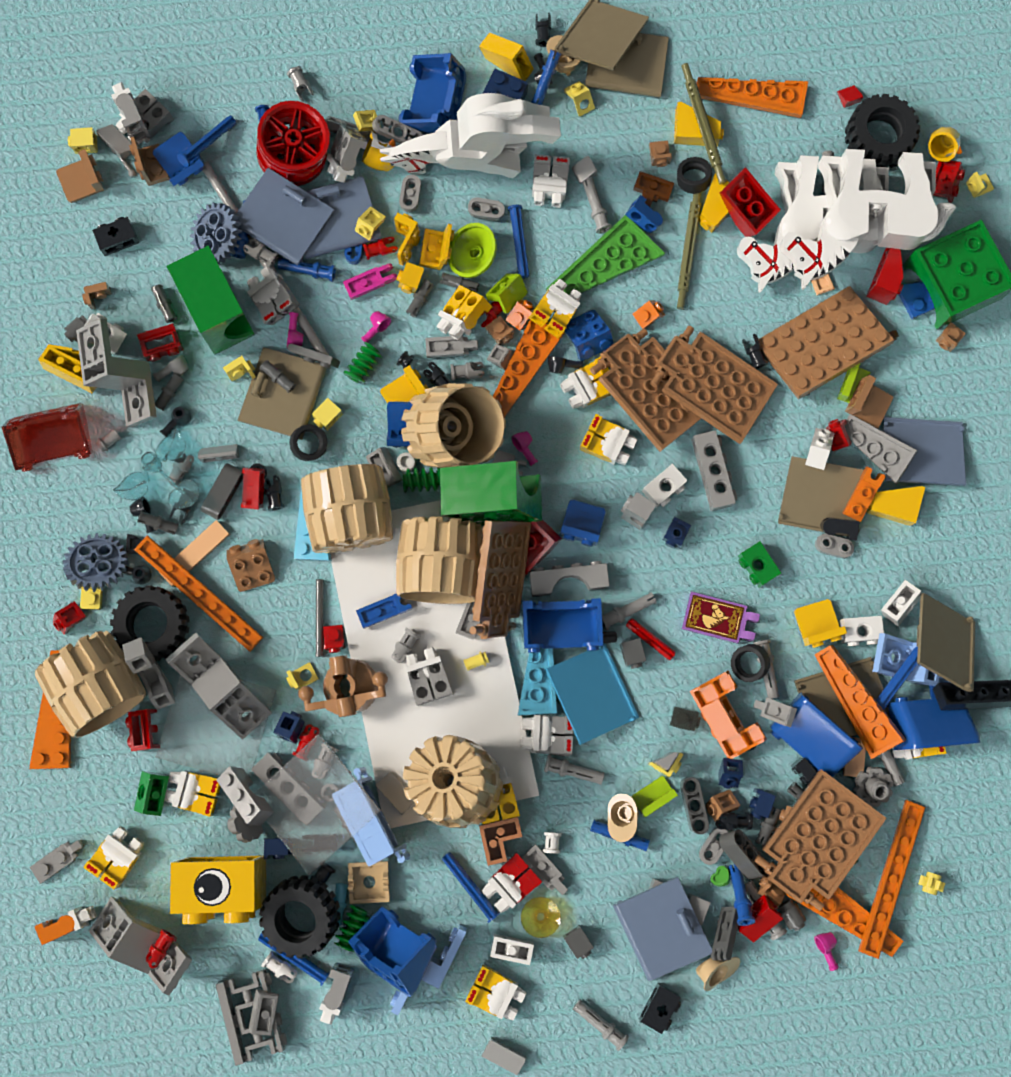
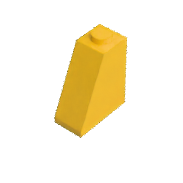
(507, 56)
(687, 128)
(714, 209)
(898, 504)

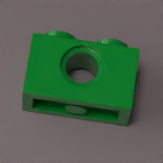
(758, 553)
(151, 793)

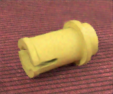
(476, 661)

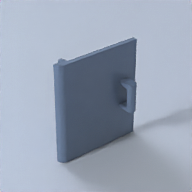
(349, 203)
(283, 216)
(938, 450)
(663, 929)

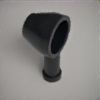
(539, 59)
(557, 364)
(176, 420)
(137, 506)
(146, 576)

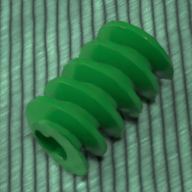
(363, 363)
(421, 479)
(353, 925)

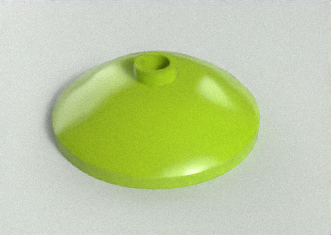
(466, 245)

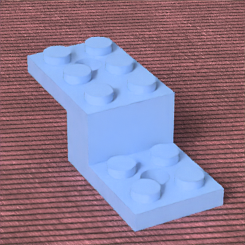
(901, 649)
(436, 969)

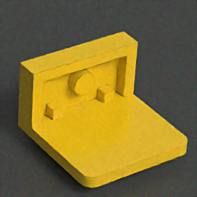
(408, 227)
(435, 248)
(404, 387)
(818, 623)

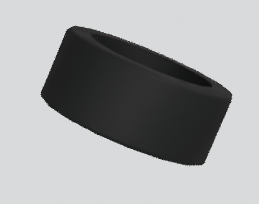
(694, 186)
(322, 442)
(764, 661)

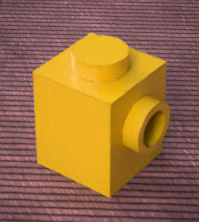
(410, 278)

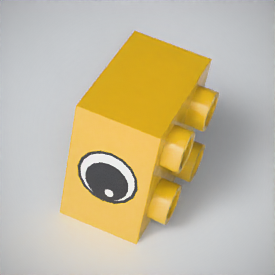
(217, 886)

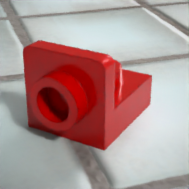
(840, 437)
(68, 617)
(333, 638)

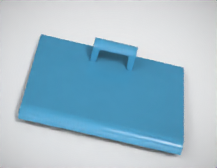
(592, 694)

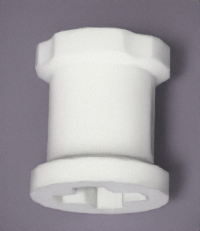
(552, 842)

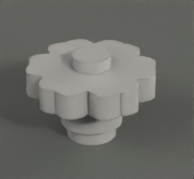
(873, 786)
(238, 826)

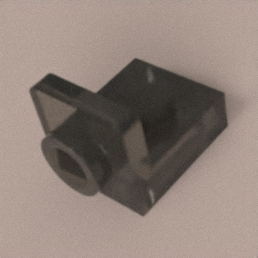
(684, 719)

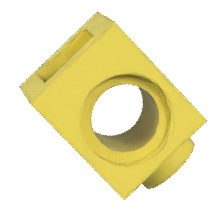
(83, 139)
(326, 414)

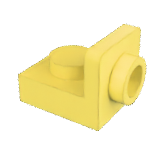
(364, 120)
(369, 222)
(238, 368)
(90, 599)

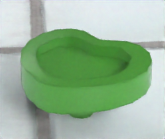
(721, 877)

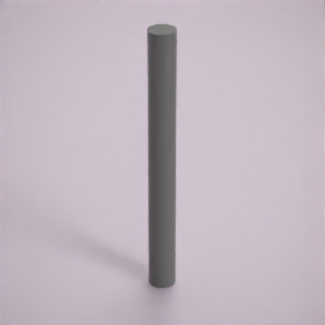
(319, 618)

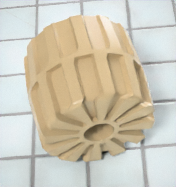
(454, 425)
(347, 508)
(438, 560)
(89, 684)
(474, 786)

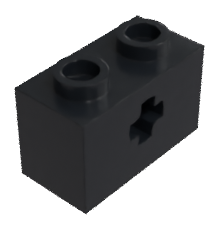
(108, 242)
(650, 1014)

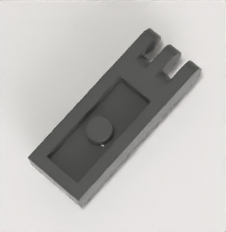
(312, 356)
(725, 934)

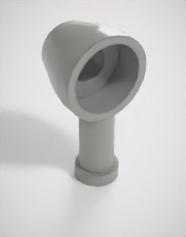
(178, 366)

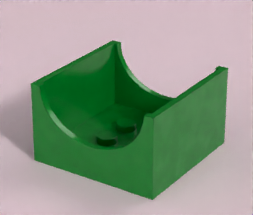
(961, 272)
(210, 300)
(490, 493)

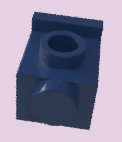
(672, 540)
(284, 724)
(730, 778)
(761, 804)
(275, 847)

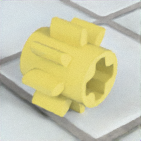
(931, 883)

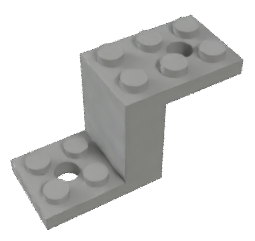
(116, 373)
(218, 686)
(129, 942)

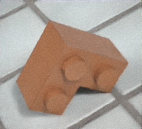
(493, 836)

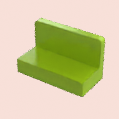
(507, 291)
(850, 382)
(653, 796)

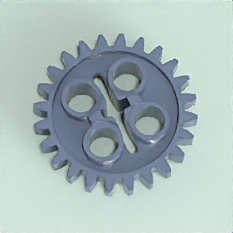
(218, 229)
(95, 562)

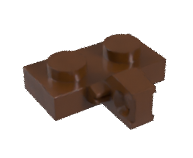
(653, 188)

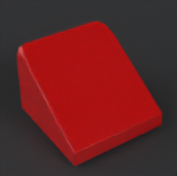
(850, 96)

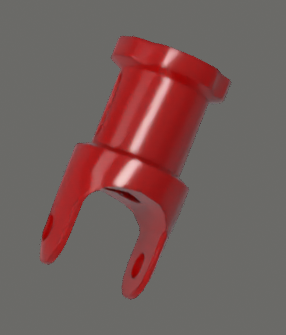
(379, 248)
(492, 314)
(306, 736)
(159, 949)

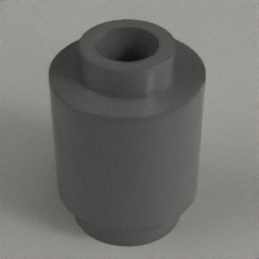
(71, 328)
(792, 915)

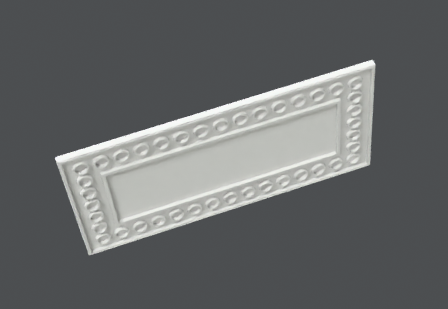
(482, 699)

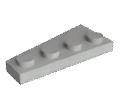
(882, 449)

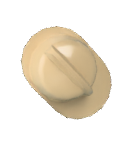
(565, 64)
(622, 817)
(715, 972)

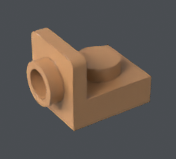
(660, 153)
(96, 291)
(500, 331)
(950, 337)
(722, 804)
(772, 892)

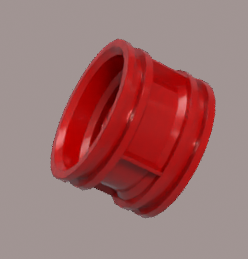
(316, 133)

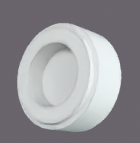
(406, 461)

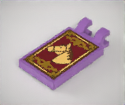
(718, 618)

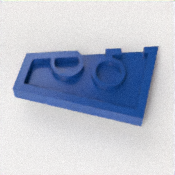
(916, 299)

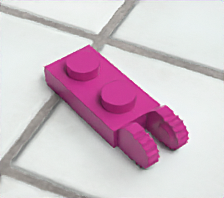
(369, 281)

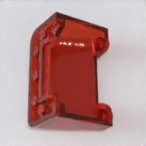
(47, 436)

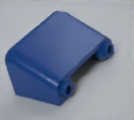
(436, 91)
(562, 625)
(928, 726)
(817, 737)
(394, 950)

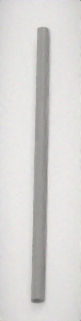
(226, 199)

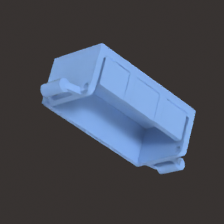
(376, 838)

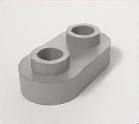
(410, 194)
(486, 207)
(835, 546)
(712, 845)

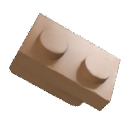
(80, 178)
(250, 565)

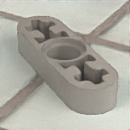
(389, 121)

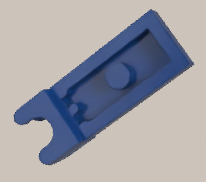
(382, 610)

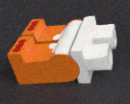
(73, 921)

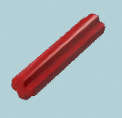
(650, 639)

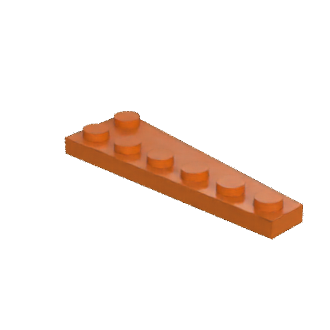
(769, 96)
(525, 363)
(865, 713)
(51, 739)
(850, 916)

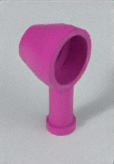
(380, 323)
(294, 336)
(521, 442)
(825, 943)

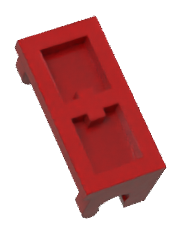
(253, 488)
(765, 918)

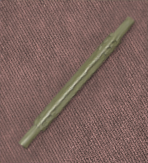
(703, 123)
(688, 251)

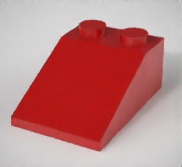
(748, 203)
(887, 278)
(541, 543)

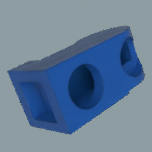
(643, 215)

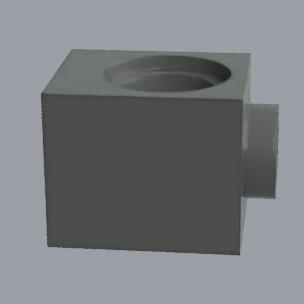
(633, 653)
(578, 942)

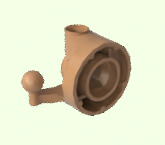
(364, 687)

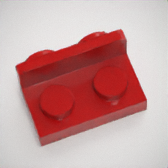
(948, 179)

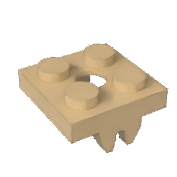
(358, 892)

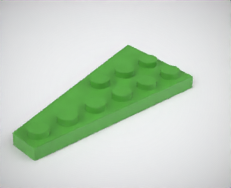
(613, 255)

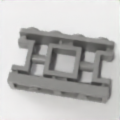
(236, 1021)

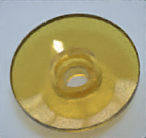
(544, 927)

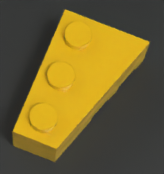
(65, 364)

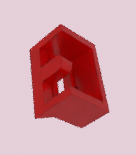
(157, 334)
(132, 723)

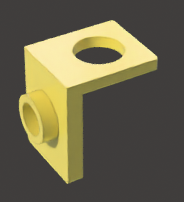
(578, 93)
(976, 185)
(295, 680)
(674, 768)

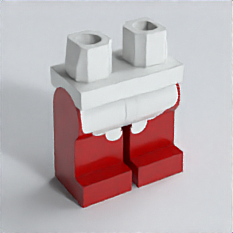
(511, 890)

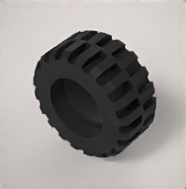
(894, 113)
(151, 596)
(286, 937)

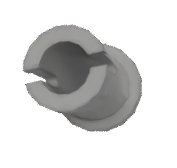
(108, 440)

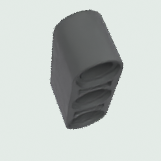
(222, 491)
(700, 813)
(742, 853)

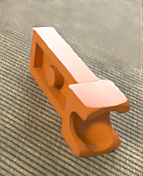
(863, 494)

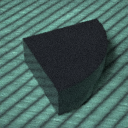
(131, 543)

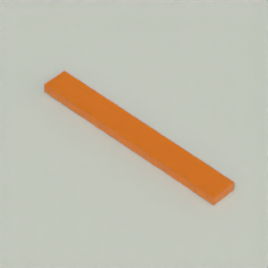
(198, 593)
(891, 879)

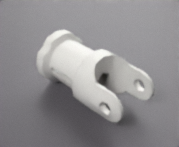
(281, 969)

